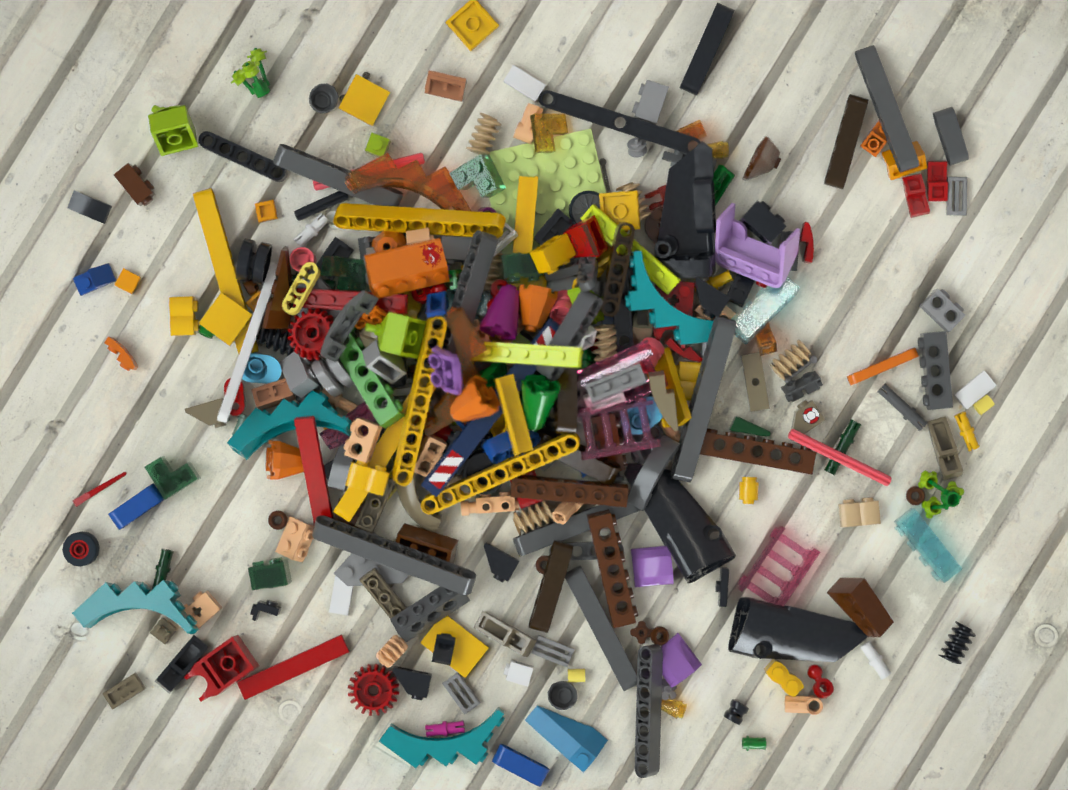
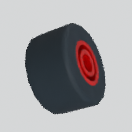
(87, 549)

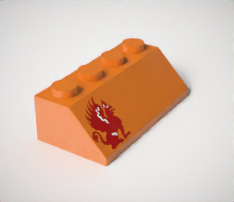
(406, 268)

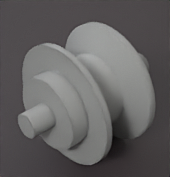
(637, 147)

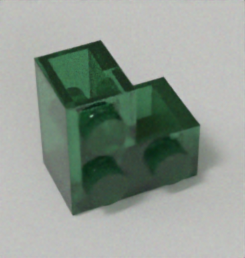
(479, 172)
(518, 267)
(348, 270)
(170, 481)
(270, 575)

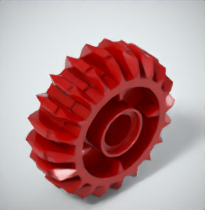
(303, 328)
(379, 679)

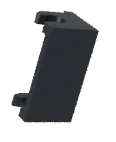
(556, 225)
(338, 249)

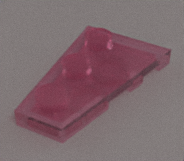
(336, 438)

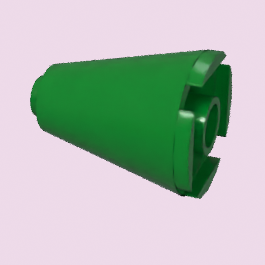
(538, 399)

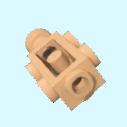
(494, 502)

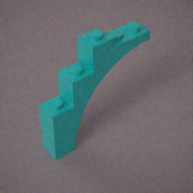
(645, 296)
(263, 426)
(110, 600)
(469, 744)

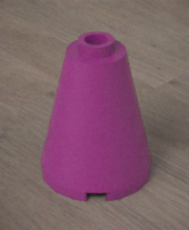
(503, 314)

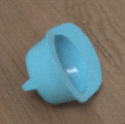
(262, 369)
(653, 413)

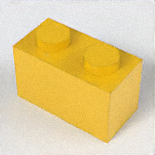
(552, 254)

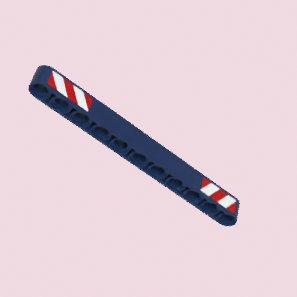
(477, 428)

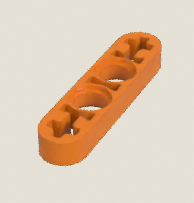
(882, 366)

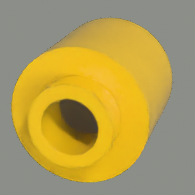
(748, 490)

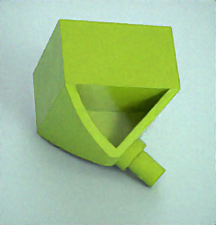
(172, 129)
(399, 334)

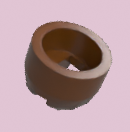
(250, 287)

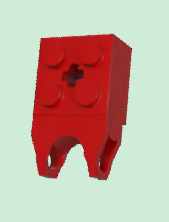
(684, 293)
(218, 672)

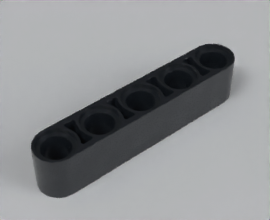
(707, 49)
(234, 152)

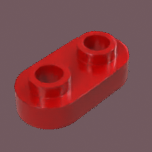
(240, 398)

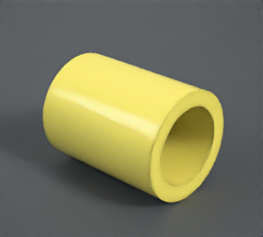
(983, 404)
(576, 675)

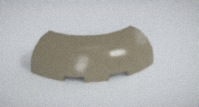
(412, 504)

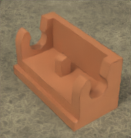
(445, 86)
(272, 394)

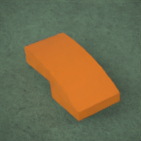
(875, 140)
(374, 317)
(125, 357)

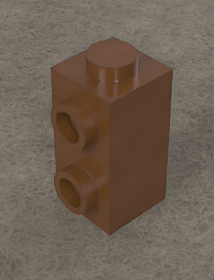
(134, 184)

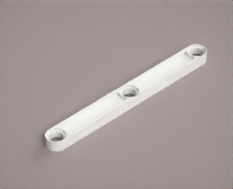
(247, 345)

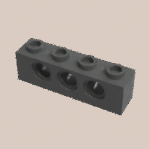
(941, 360)
(427, 612)

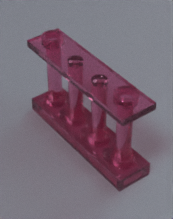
(620, 361)
(629, 443)
(798, 571)

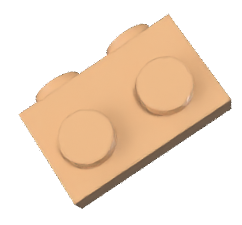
(295, 540)

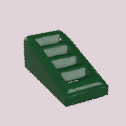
(744, 426)

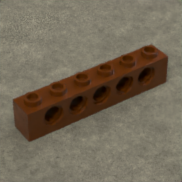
(804, 465)
(569, 490)
(619, 616)

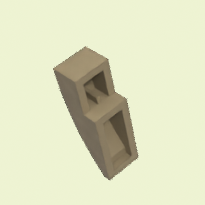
(663, 398)
(945, 448)
(505, 634)

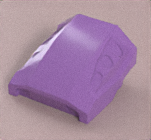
(447, 370)
(652, 566)
(678, 661)

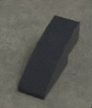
(181, 664)

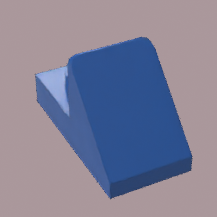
(94, 279)

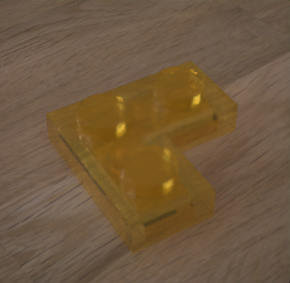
(544, 128)

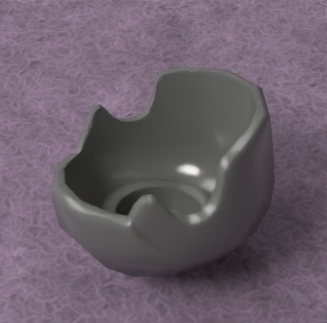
(323, 98)
(562, 695)

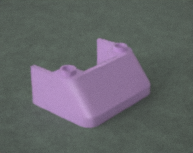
(751, 257)

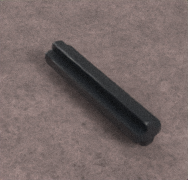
(320, 205)

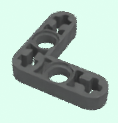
(584, 267)

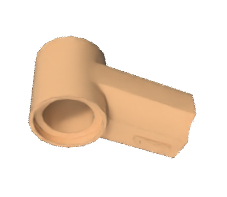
(524, 129)
(565, 511)
(800, 704)

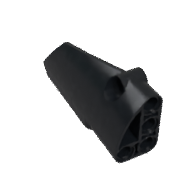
(689, 216)
(684, 527)
(790, 633)

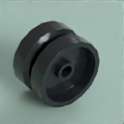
(253, 261)
(477, 462)

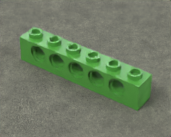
(393, 410)

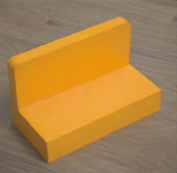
(892, 169)

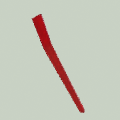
(91, 493)

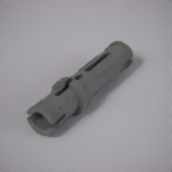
(908, 412)

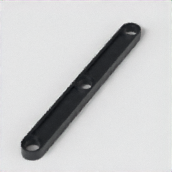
(607, 118)
(623, 318)

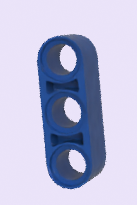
(500, 448)
(136, 506)
(520, 765)

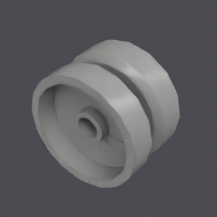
(332, 375)

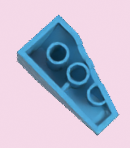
(572, 739)

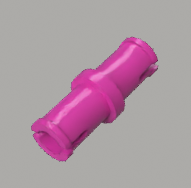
(445, 728)

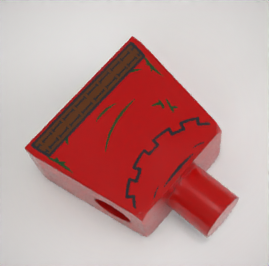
(587, 238)

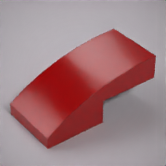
(937, 181)
(915, 195)
(807, 237)
(688, 353)

